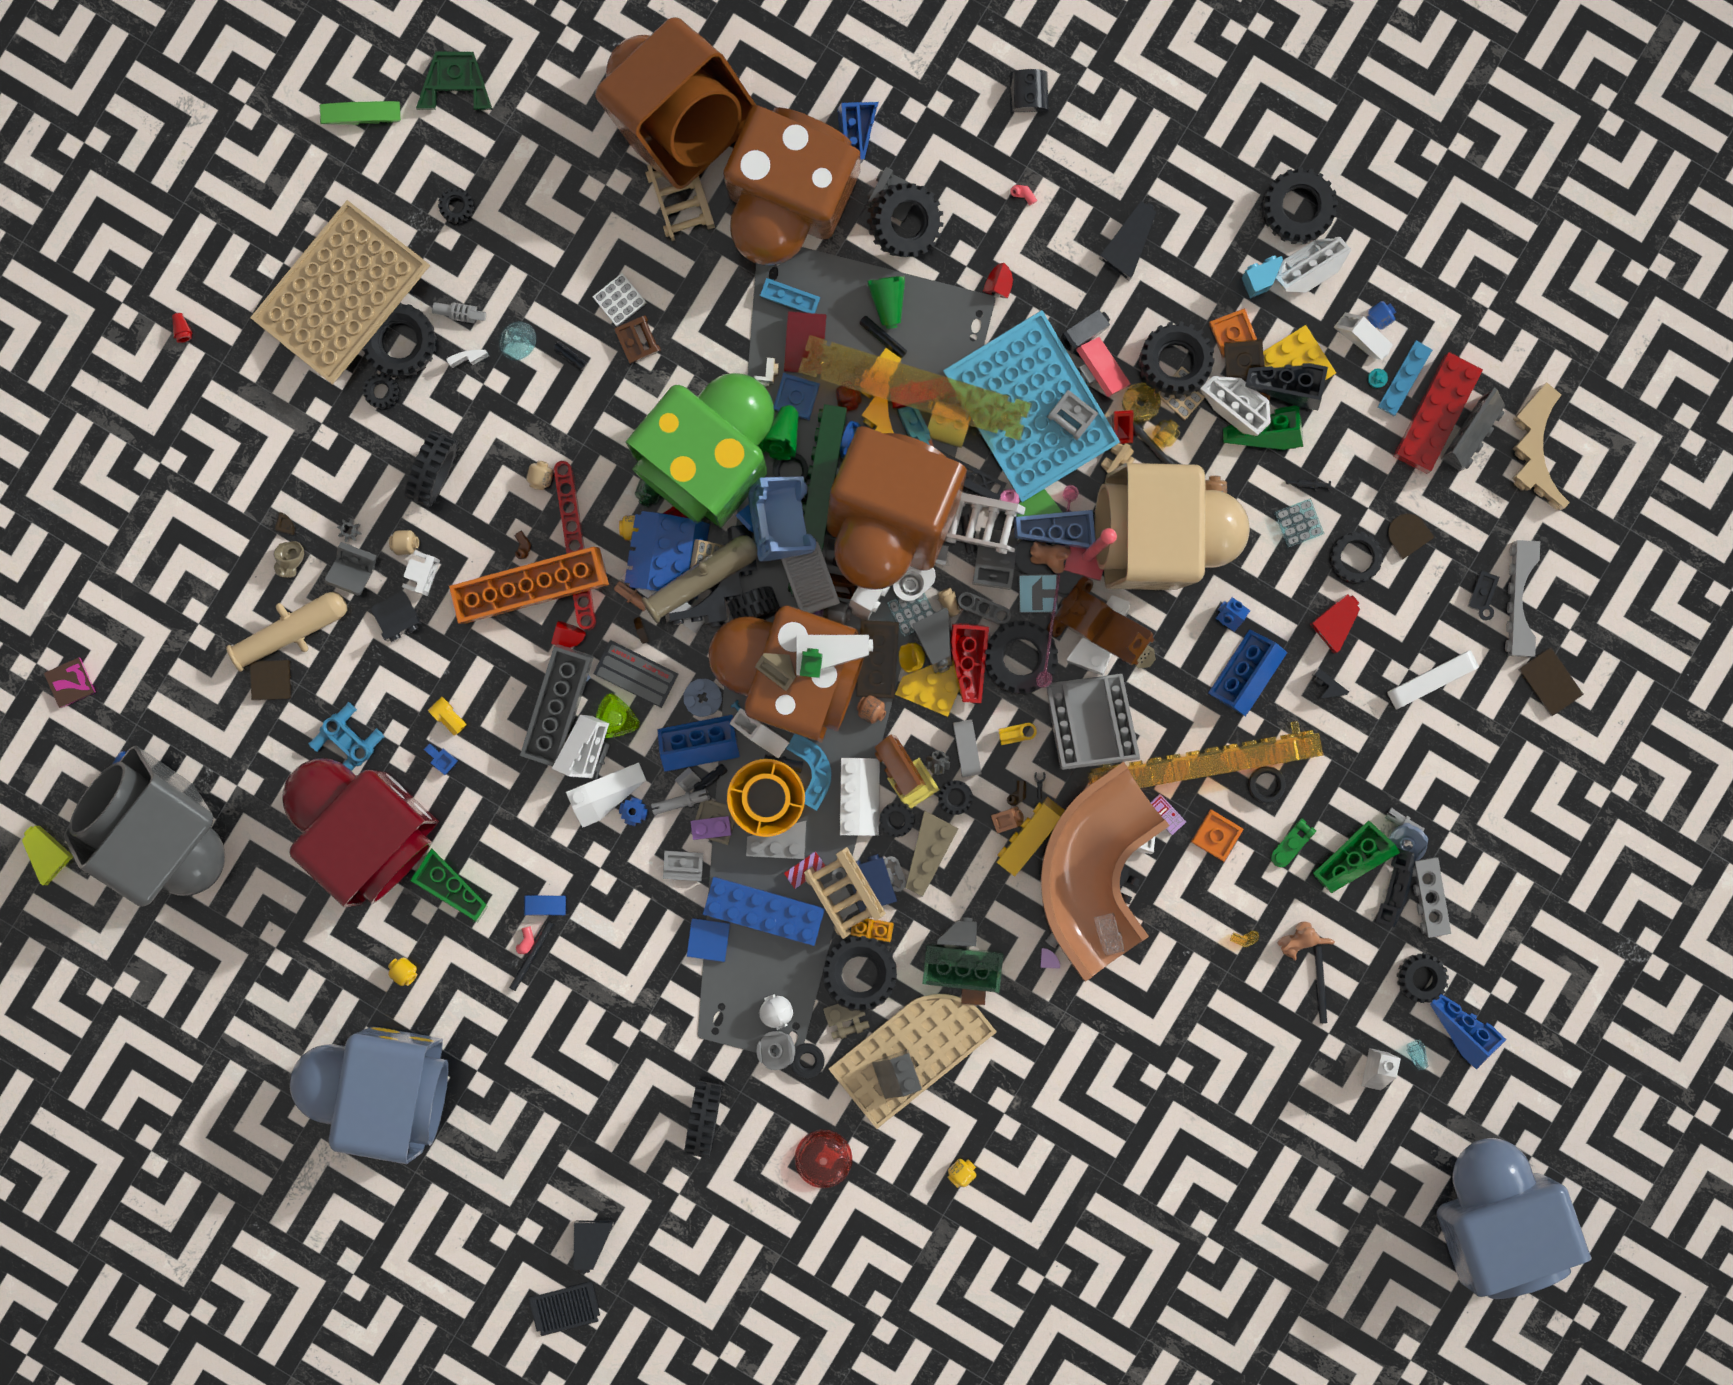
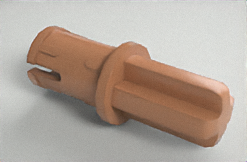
(631, 595)

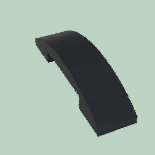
(1398, 888)

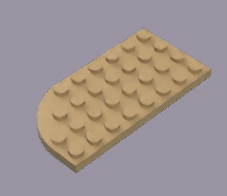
(934, 1031)

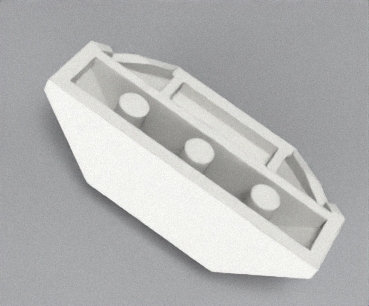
(1312, 264)
(1238, 404)

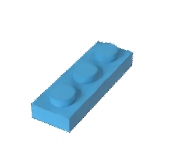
(789, 296)

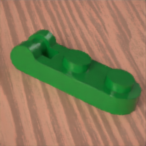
(1291, 844)

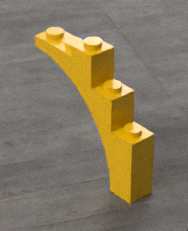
(877, 411)

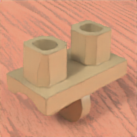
(1123, 456)

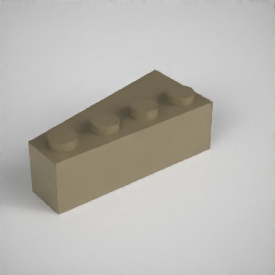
(931, 846)

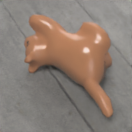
(1051, 555)
(1303, 938)

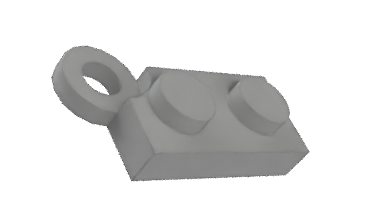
(840, 894)

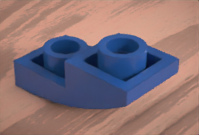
(544, 905)

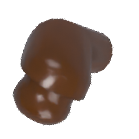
(524, 545)

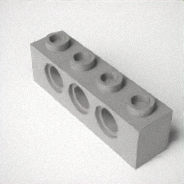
(1435, 886)

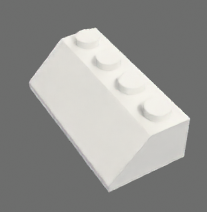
(859, 796)

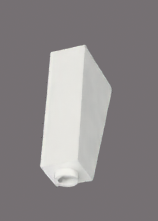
(835, 648)
(1380, 1069)

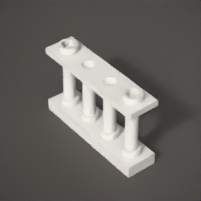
(994, 507)

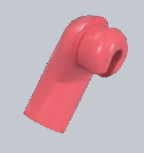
(1023, 192)
(528, 941)

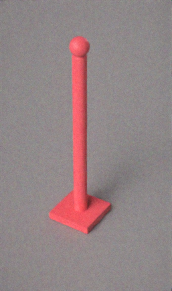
(1084, 561)

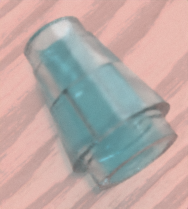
(1417, 1052)

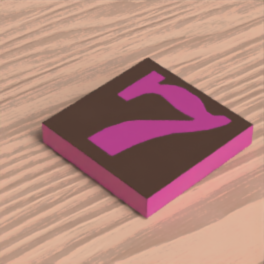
(69, 682)

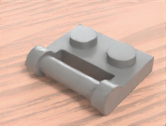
(1077, 410)

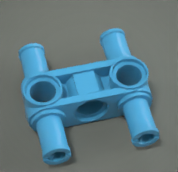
(346, 738)

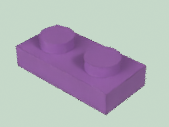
(711, 828)

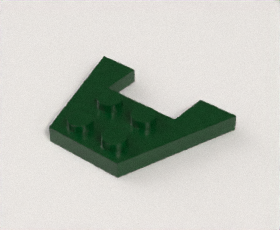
(454, 73)

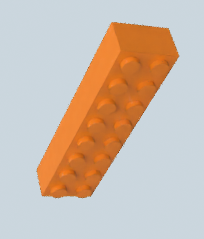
(529, 585)

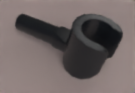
(1039, 785)

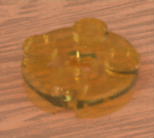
(1147, 394)

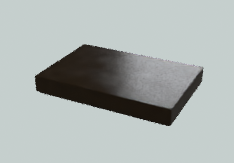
(1551, 681)

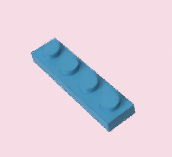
(1405, 378)

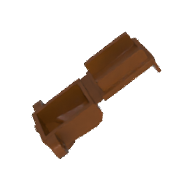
(1100, 624)

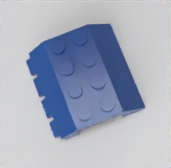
(662, 549)

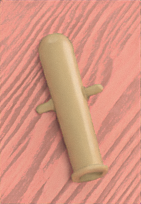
(289, 629)

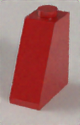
(1336, 622)

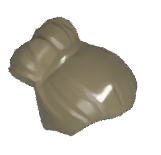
(288, 557)

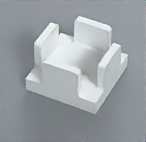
(421, 573)

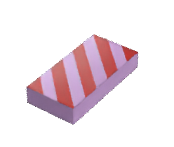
(796, 874)

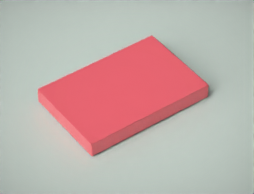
(1103, 366)

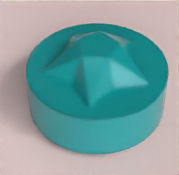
(1377, 378)

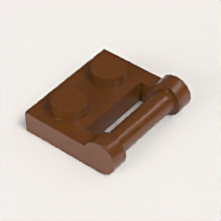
(631, 343)

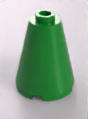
(888, 299)
(782, 437)

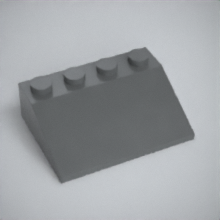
(1474, 430)

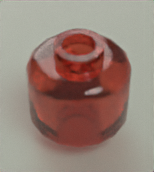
(848, 398)

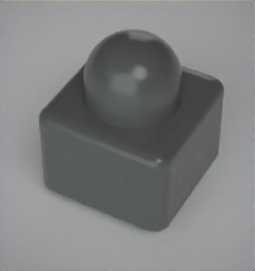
(145, 831)

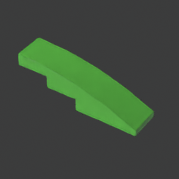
(359, 112)

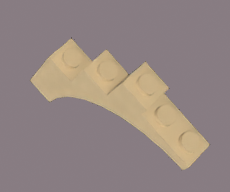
(1530, 447)

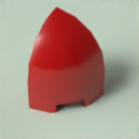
(999, 281)
(567, 635)

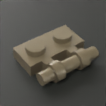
(837, 1015)

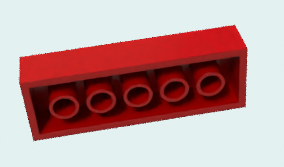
(1438, 413)

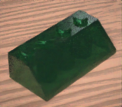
(962, 968)

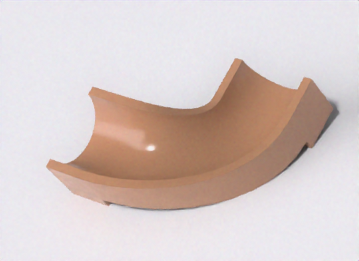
(1086, 865)

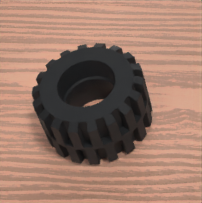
(755, 603)
(1438, 983)

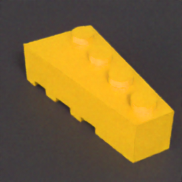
(1030, 837)

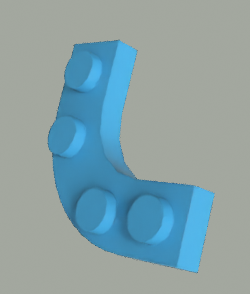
(819, 766)

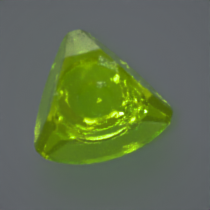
(618, 715)

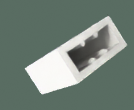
(1364, 335)
(759, 733)

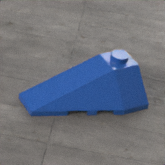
(1471, 1037)

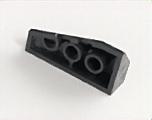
(1293, 384)

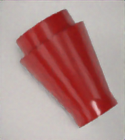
(181, 330)

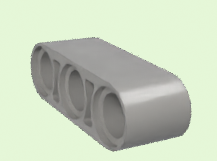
(967, 748)

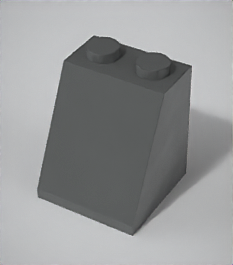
(935, 638)
(897, 1075)

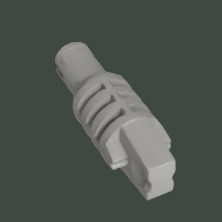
(459, 312)

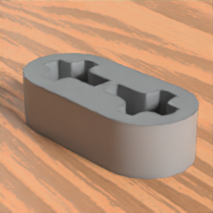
(898, 871)

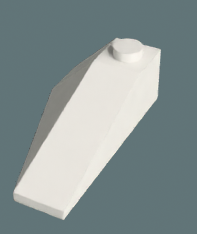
(597, 798)

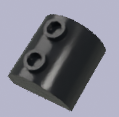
(1029, 90)

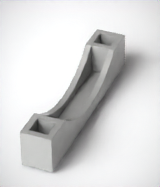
(1521, 639)

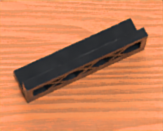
(975, 488)

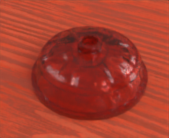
(823, 1145)

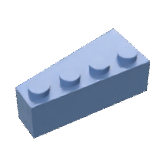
(1065, 528)

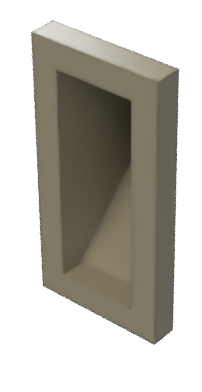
(777, 668)

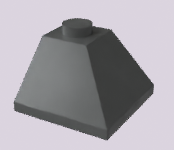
(960, 933)

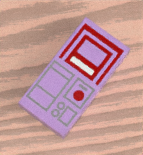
(1168, 813)

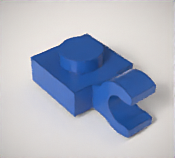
(442, 760)

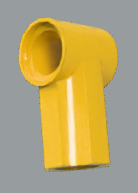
(444, 713)
(1015, 733)

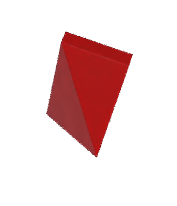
(1123, 425)

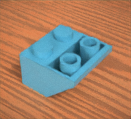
(1261, 277)

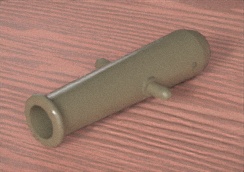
(702, 576)

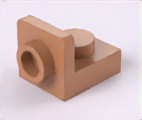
(1007, 819)

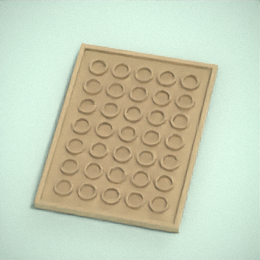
(340, 291)

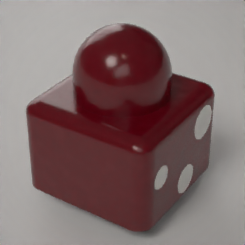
(355, 829)

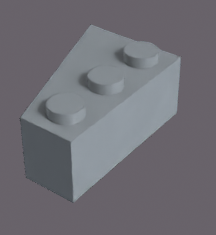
(785, 845)

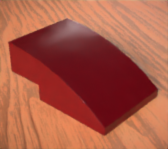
(799, 328)

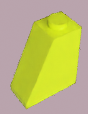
(45, 854)

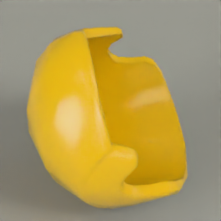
(911, 657)

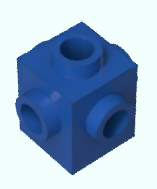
(1232, 613)
(640, 809)

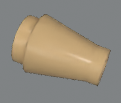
(948, 599)

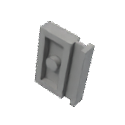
(683, 865)

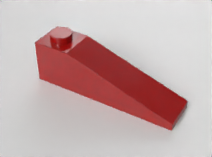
(968, 650)

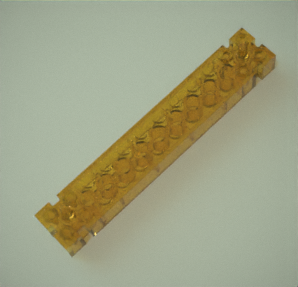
(915, 387)
(1215, 761)

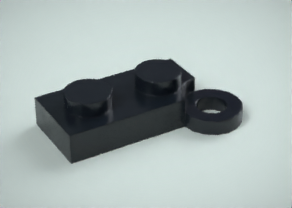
(1483, 594)

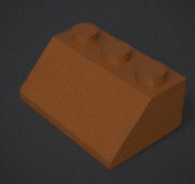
(899, 765)

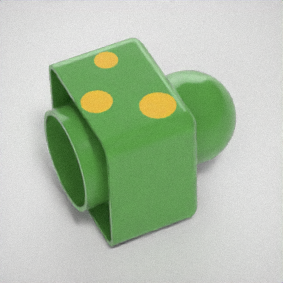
(705, 447)

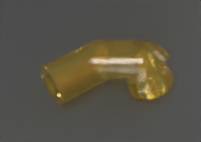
(1245, 940)

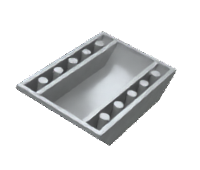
(1092, 722)

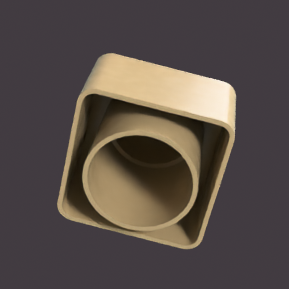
(1165, 526)

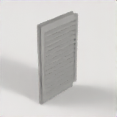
(810, 581)

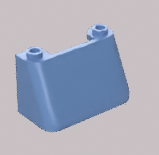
(779, 518)

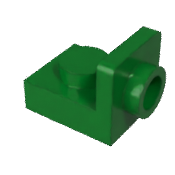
(811, 663)

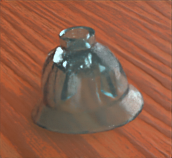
(517, 340)

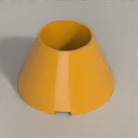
(738, 797)

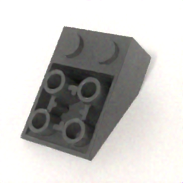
(995, 568)

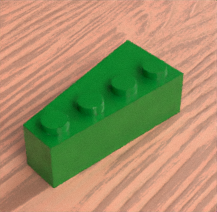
(1356, 857)
(442, 882)

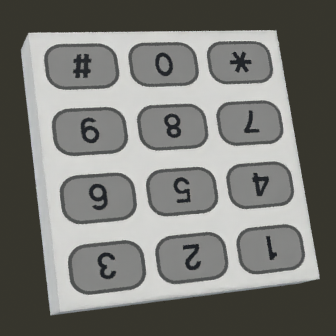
(619, 299)

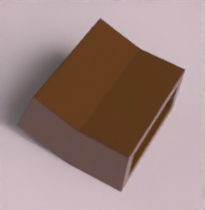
(973, 997)

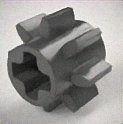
(343, 528)
(938, 762)

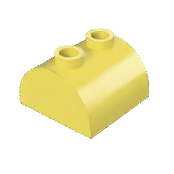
(947, 430)

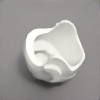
(776, 1011)

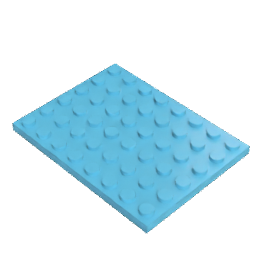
(1035, 368)

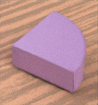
(1049, 959)

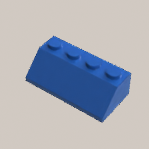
(1247, 672)
(698, 743)

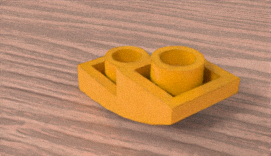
(873, 929)

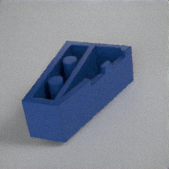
(856, 123)

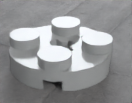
(783, 1042)

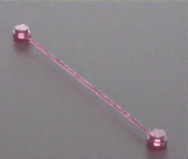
(1044, 678)

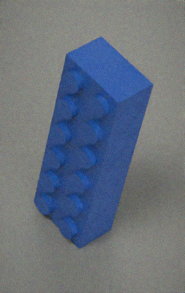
(764, 911)

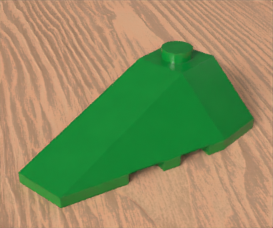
(1281, 433)

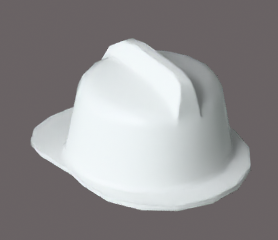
(914, 583)

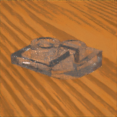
(1108, 934)

